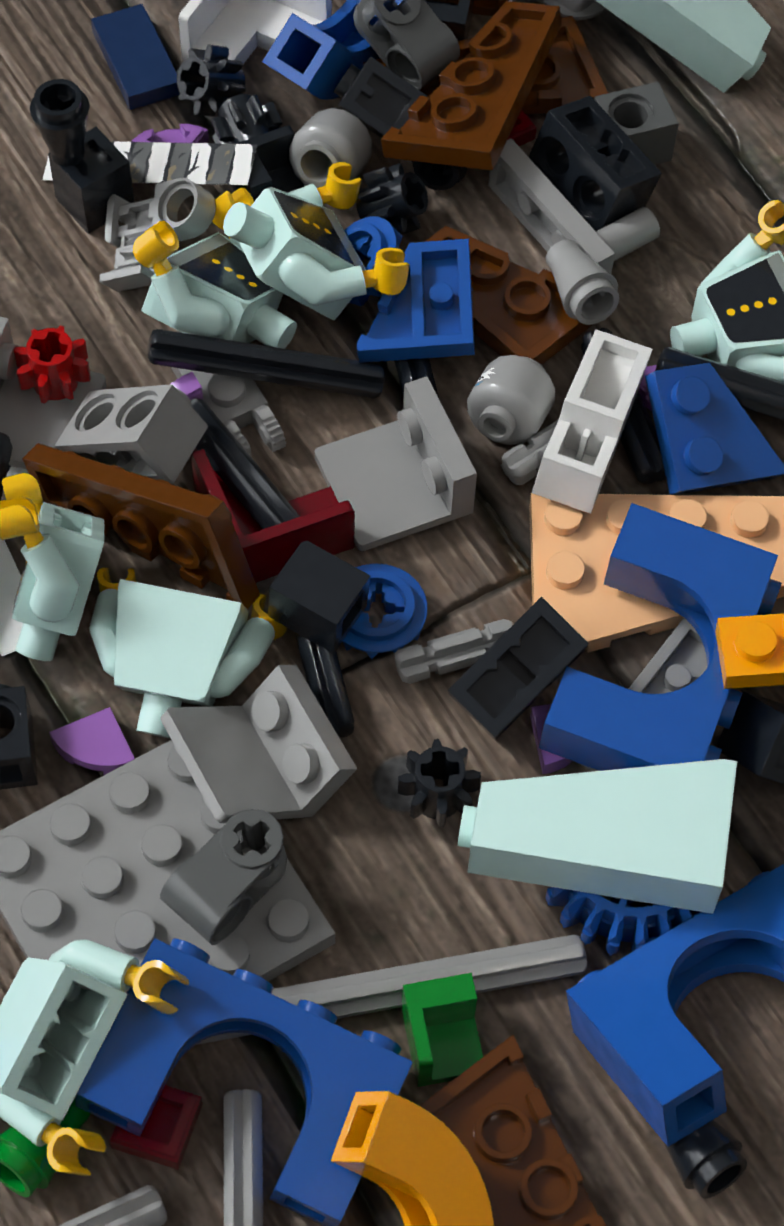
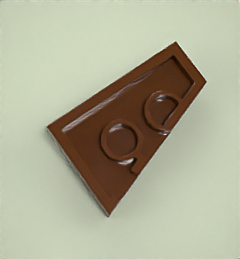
(514, 306)

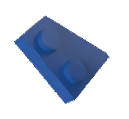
(431, 312)
(706, 432)

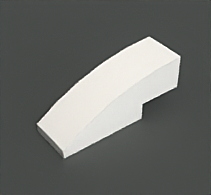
(591, 421)

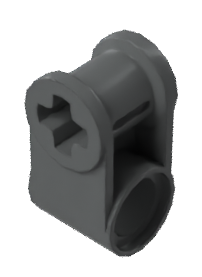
(407, 38)
(222, 885)

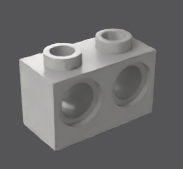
(137, 429)

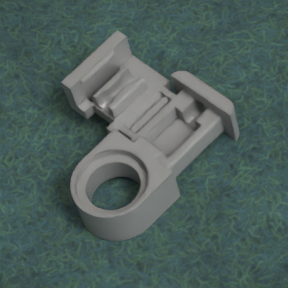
(144, 214)

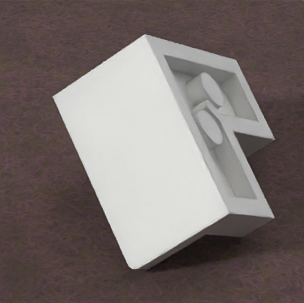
(243, 23)

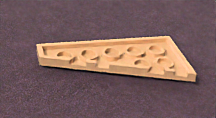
(575, 548)

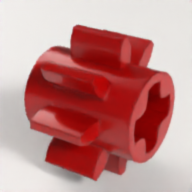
(52, 364)

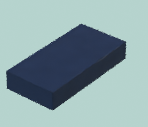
(135, 56)

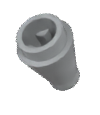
(583, 285)

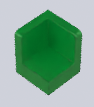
(441, 1027)

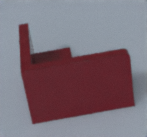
(268, 550)

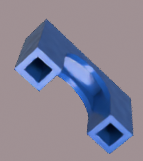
(701, 580)
(631, 1006)
(330, 1060)

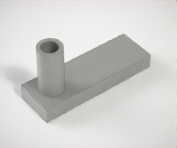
(554, 219)

